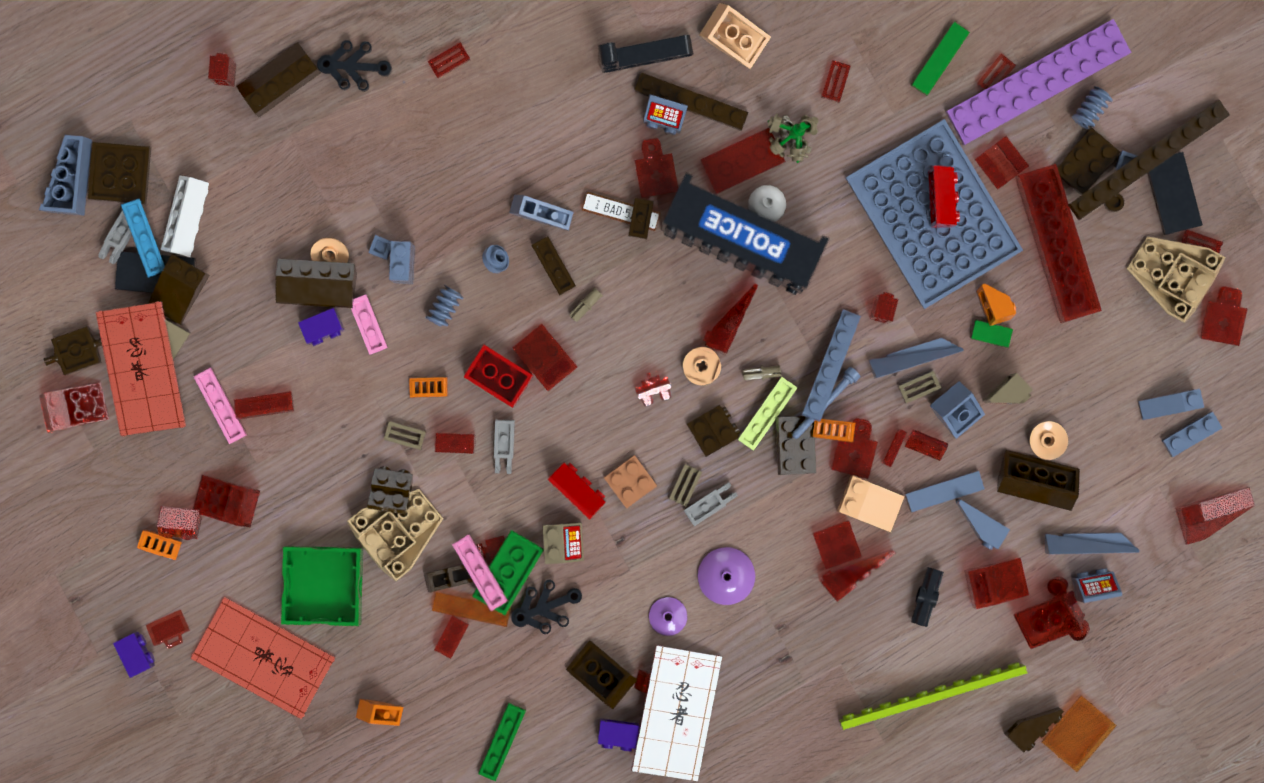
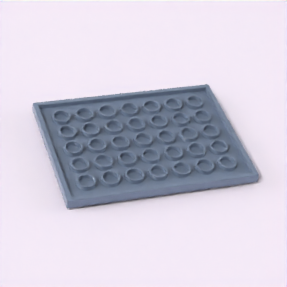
(898, 205)

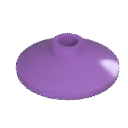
(660, 609)

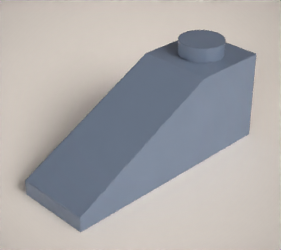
(541, 212)
(1171, 404)
(985, 528)

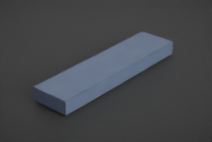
(944, 491)

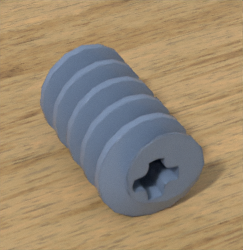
(1091, 107)
(444, 307)

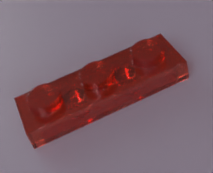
(264, 405)

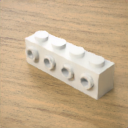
(185, 216)

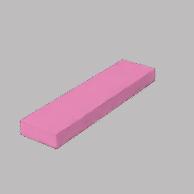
(220, 405)
(480, 572)

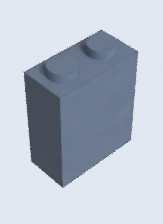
(402, 262)

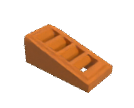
(444, 387)
(821, 430)
(141, 545)

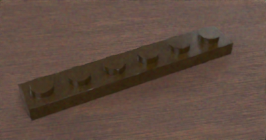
(696, 102)

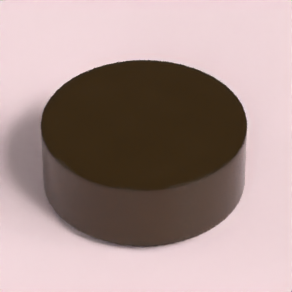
(1115, 203)

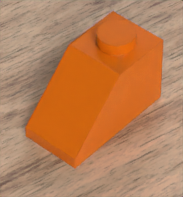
(996, 305)
(379, 712)

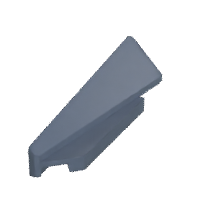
(912, 357)
(1088, 543)

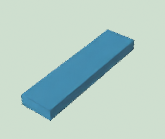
(143, 237)

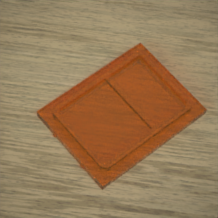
(1079, 733)

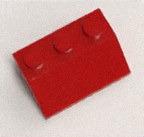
(943, 197)
(577, 490)

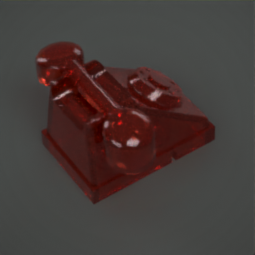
(1053, 617)

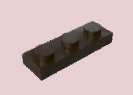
(553, 265)

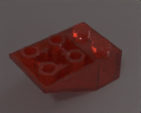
(545, 357)
(73, 407)
(226, 501)
(996, 583)

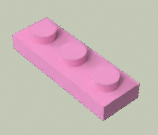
(368, 325)

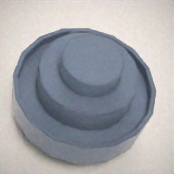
(495, 259)

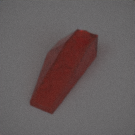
(724, 331)
(1208, 516)
(844, 579)

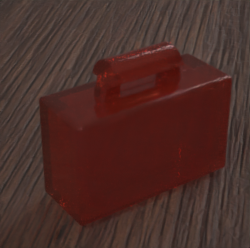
(168, 628)

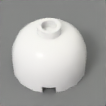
(767, 202)

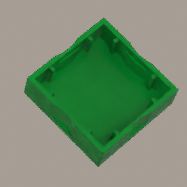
(322, 585)

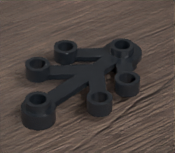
(351, 65)
(543, 608)

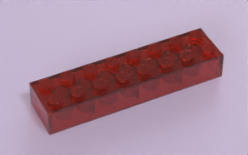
(1058, 243)

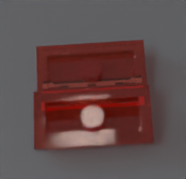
(1002, 162)

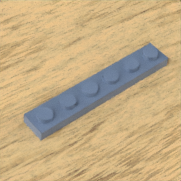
(831, 365)

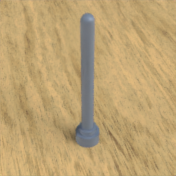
(850, 376)

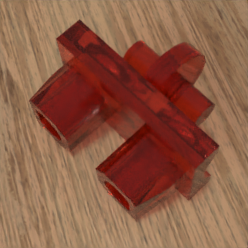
(652, 386)

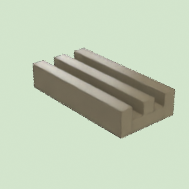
(904, 393)
(421, 439)
(692, 470)

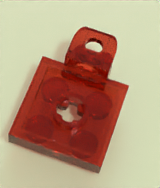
(653, 161)
(1225, 308)
(863, 445)

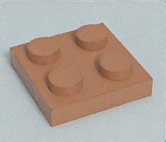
(630, 481)

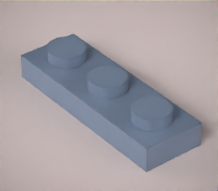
(1192, 434)

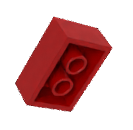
(498, 376)

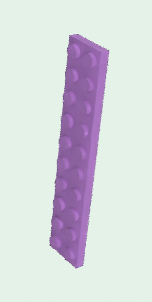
(1038, 82)

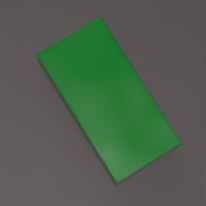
(992, 334)

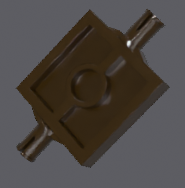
(75, 351)

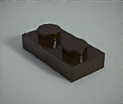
(640, 218)

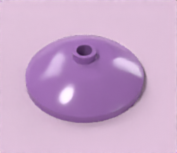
(725, 561)

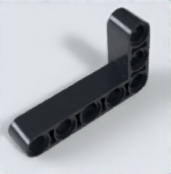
(643, 54)

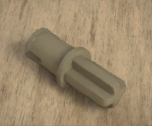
(585, 305)
(762, 372)

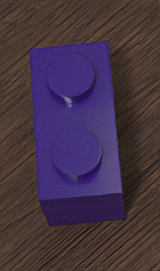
(321, 326)
(134, 654)
(618, 734)

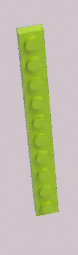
(941, 692)

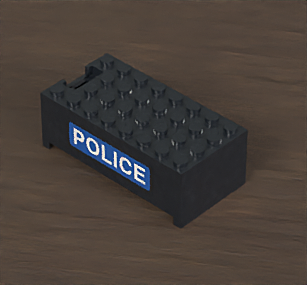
(742, 238)

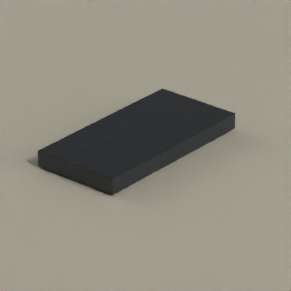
(1174, 195)
(132, 275)

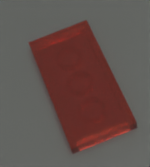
(741, 161)

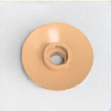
(320, 250)
(1058, 441)

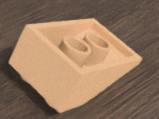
(734, 35)
(870, 503)

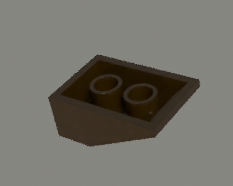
(178, 288)
(601, 674)

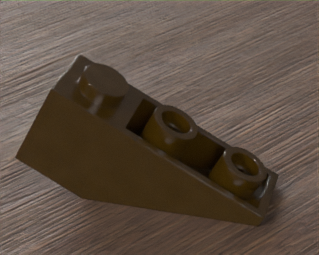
(1029, 729)

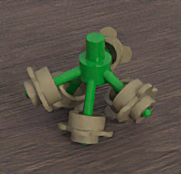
(795, 131)

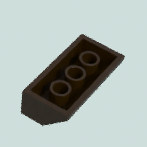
(278, 80)
(315, 283)
(1039, 480)

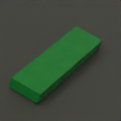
(940, 59)
(502, 741)

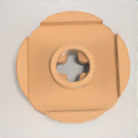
(711, 361)

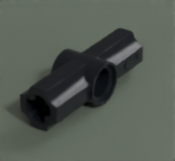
(927, 597)

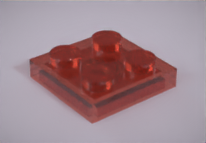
(837, 544)

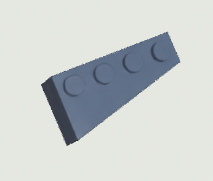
(69, 178)

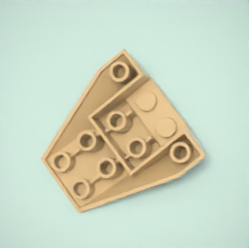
(1175, 274)
(396, 538)

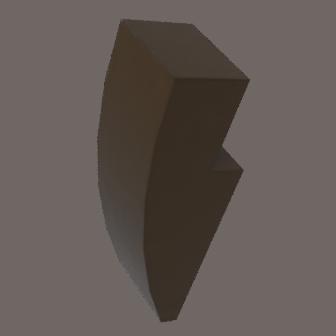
(447, 578)

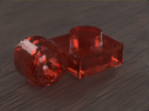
(493, 546)

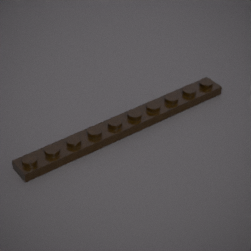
(1148, 160)

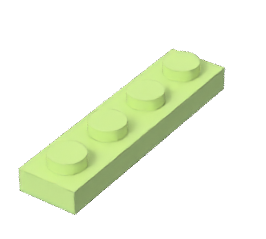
(767, 412)

